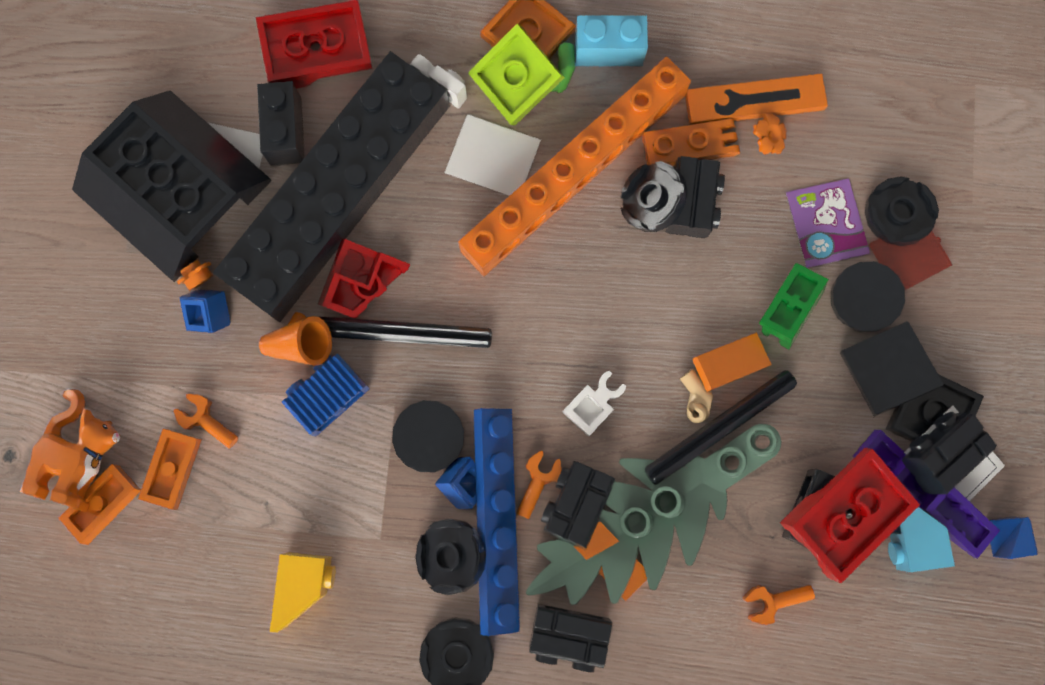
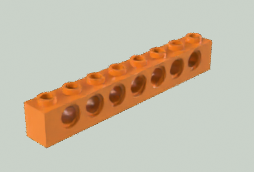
(574, 166)

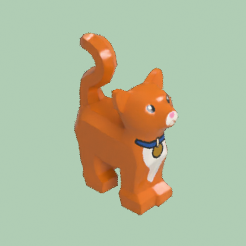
(72, 462)

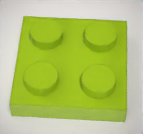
(516, 75)

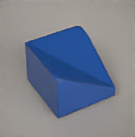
(205, 310)
(459, 483)
(1014, 538)

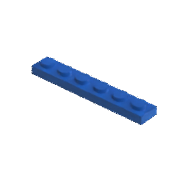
(496, 521)

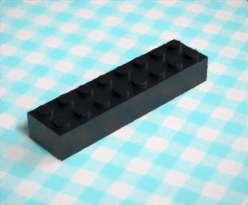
(333, 187)

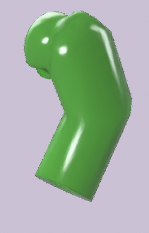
(566, 65)

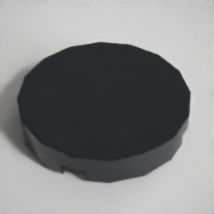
(653, 196)
(901, 211)
(867, 296)
(428, 436)
(450, 556)
(456, 653)

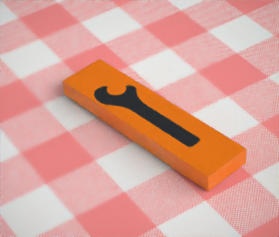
(756, 98)

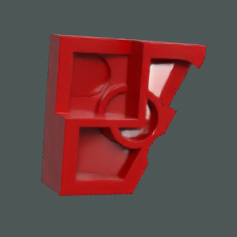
(358, 278)

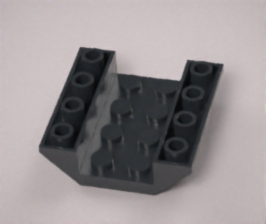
(164, 179)

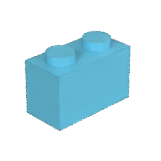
(610, 40)

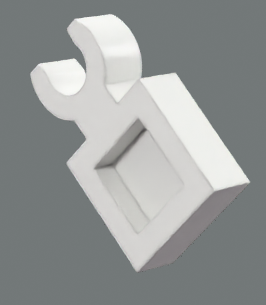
(447, 80)
(591, 406)

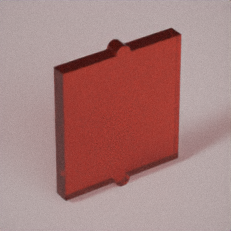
(914, 261)

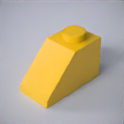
(299, 585)

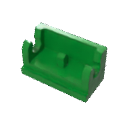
(793, 304)

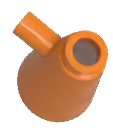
(301, 341)

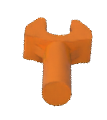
(205, 420)
(537, 483)
(776, 601)

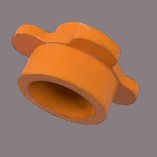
(195, 274)

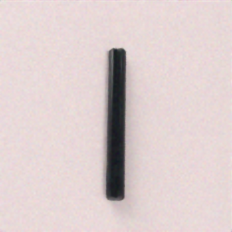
(409, 332)
(720, 427)

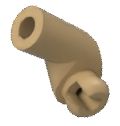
(699, 400)

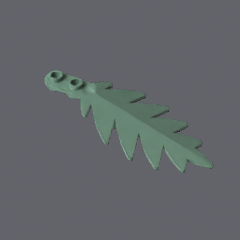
(649, 517)

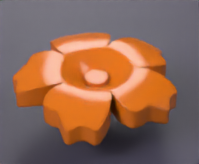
(770, 134)

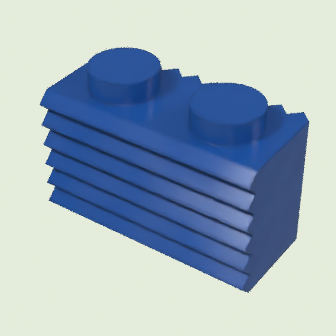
(324, 394)

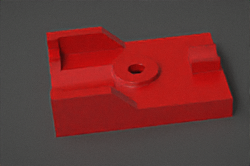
(289, 36)
(878, 508)

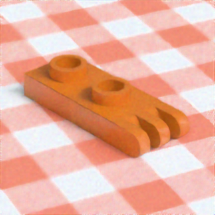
(693, 141)

